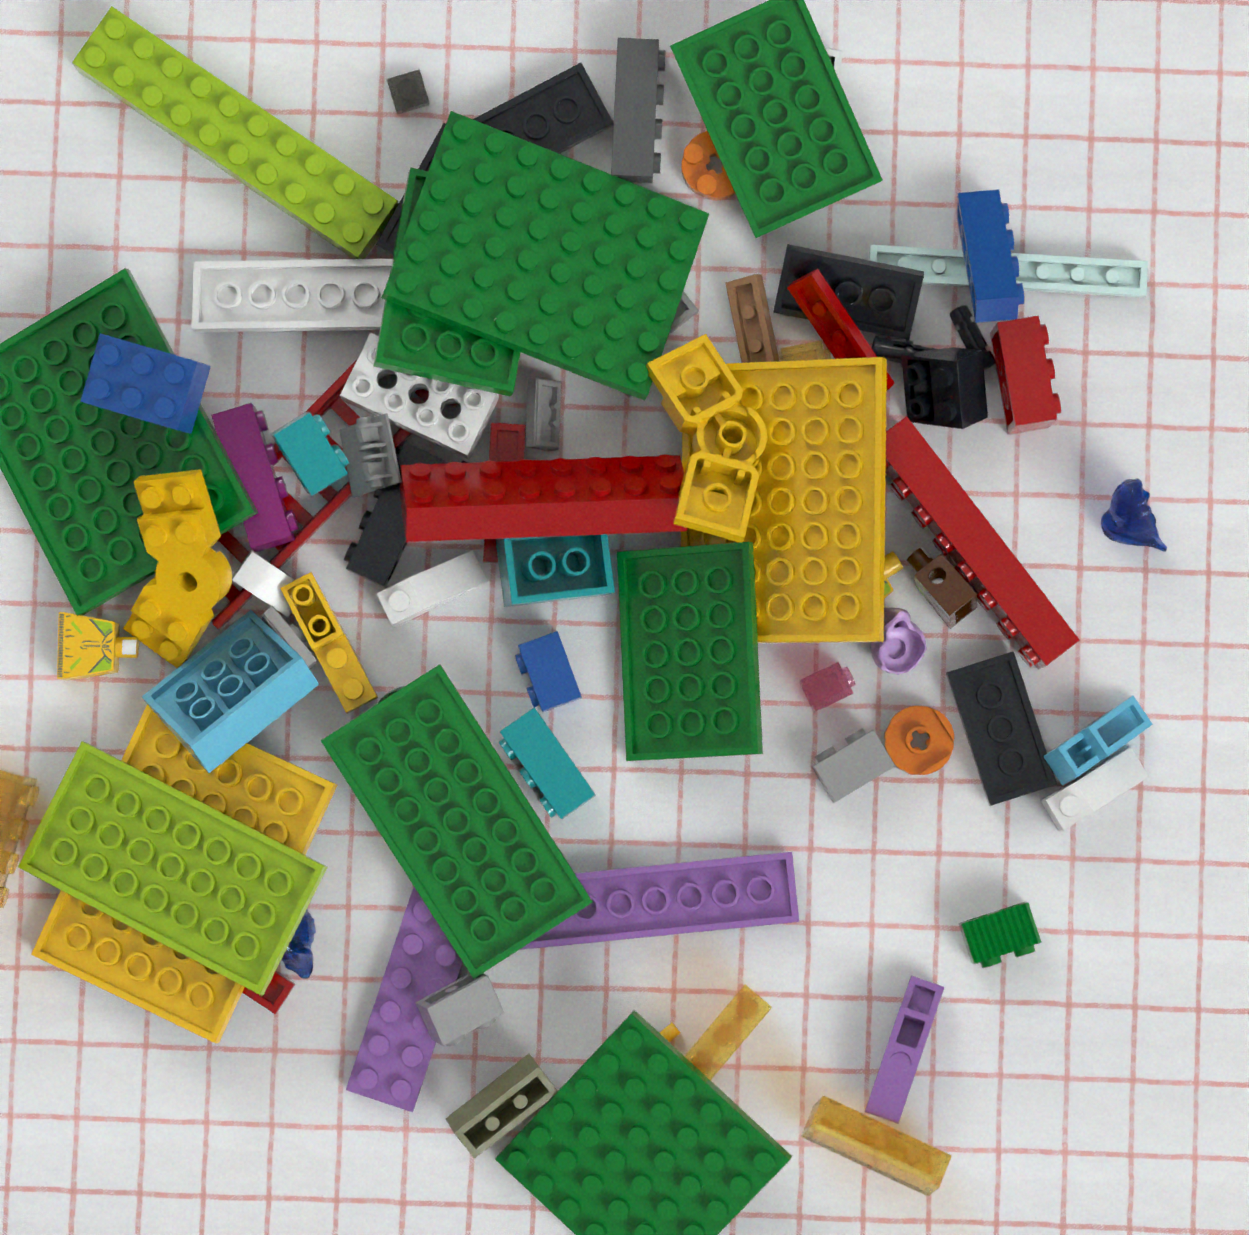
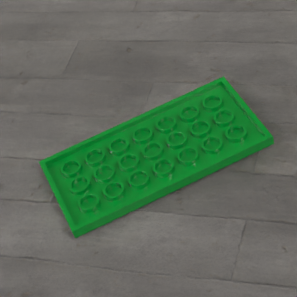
(456, 821)

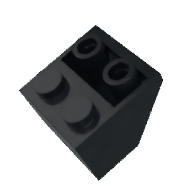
(945, 387)

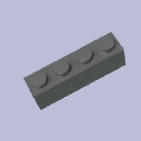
(635, 109)

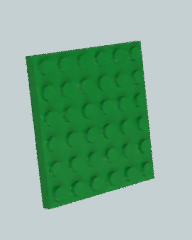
(642, 1144)

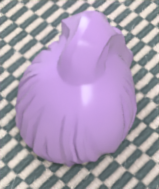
(902, 644)

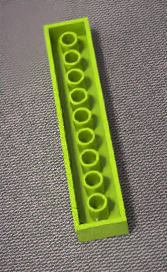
(235, 134)

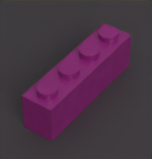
(245, 443)

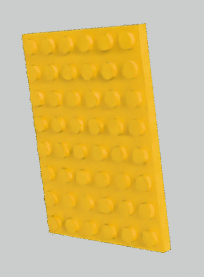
(816, 498)
(123, 961)

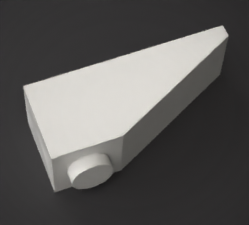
(431, 588)
(1094, 789)

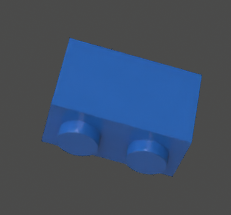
(548, 671)

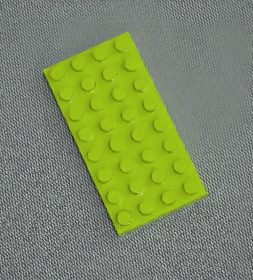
(172, 867)

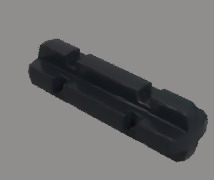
(971, 333)

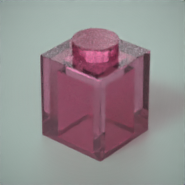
(827, 686)

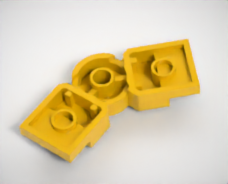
(705, 403)
(190, 575)

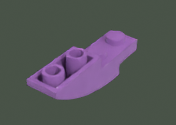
(904, 1049)

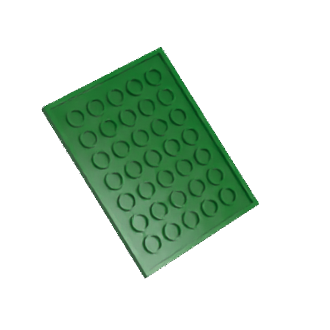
(546, 255)
(79, 461)

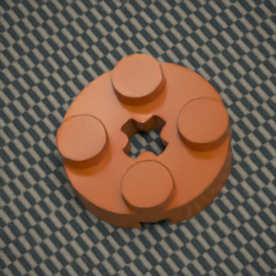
(696, 175)
(923, 720)

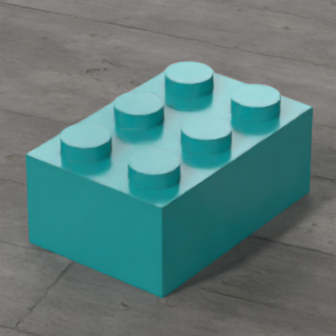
(310, 453)
(554, 568)
(545, 764)

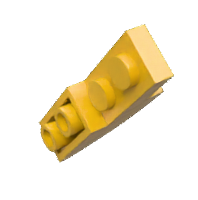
(329, 642)

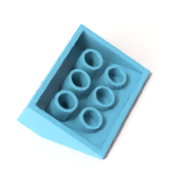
(231, 690)

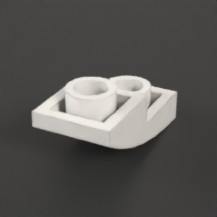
(264, 581)

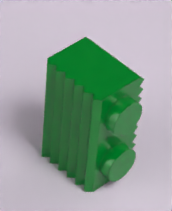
(999, 934)

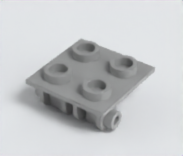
(370, 455)

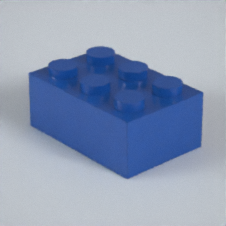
(145, 383)

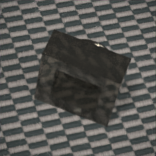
(408, 91)

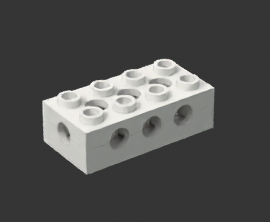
(424, 419)

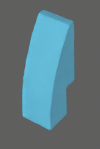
(1097, 740)

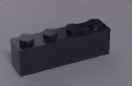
(383, 528)

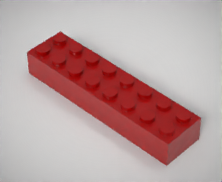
(540, 498)
(975, 547)

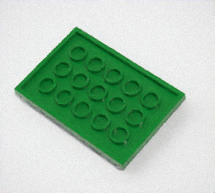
(776, 113)
(434, 349)
(689, 652)

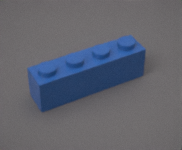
(988, 256)

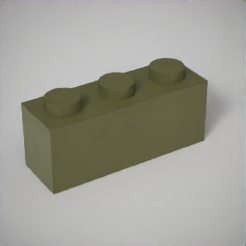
(501, 1106)

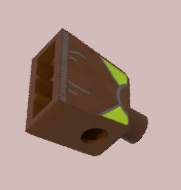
(951, 598)

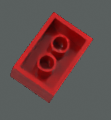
(1024, 374)

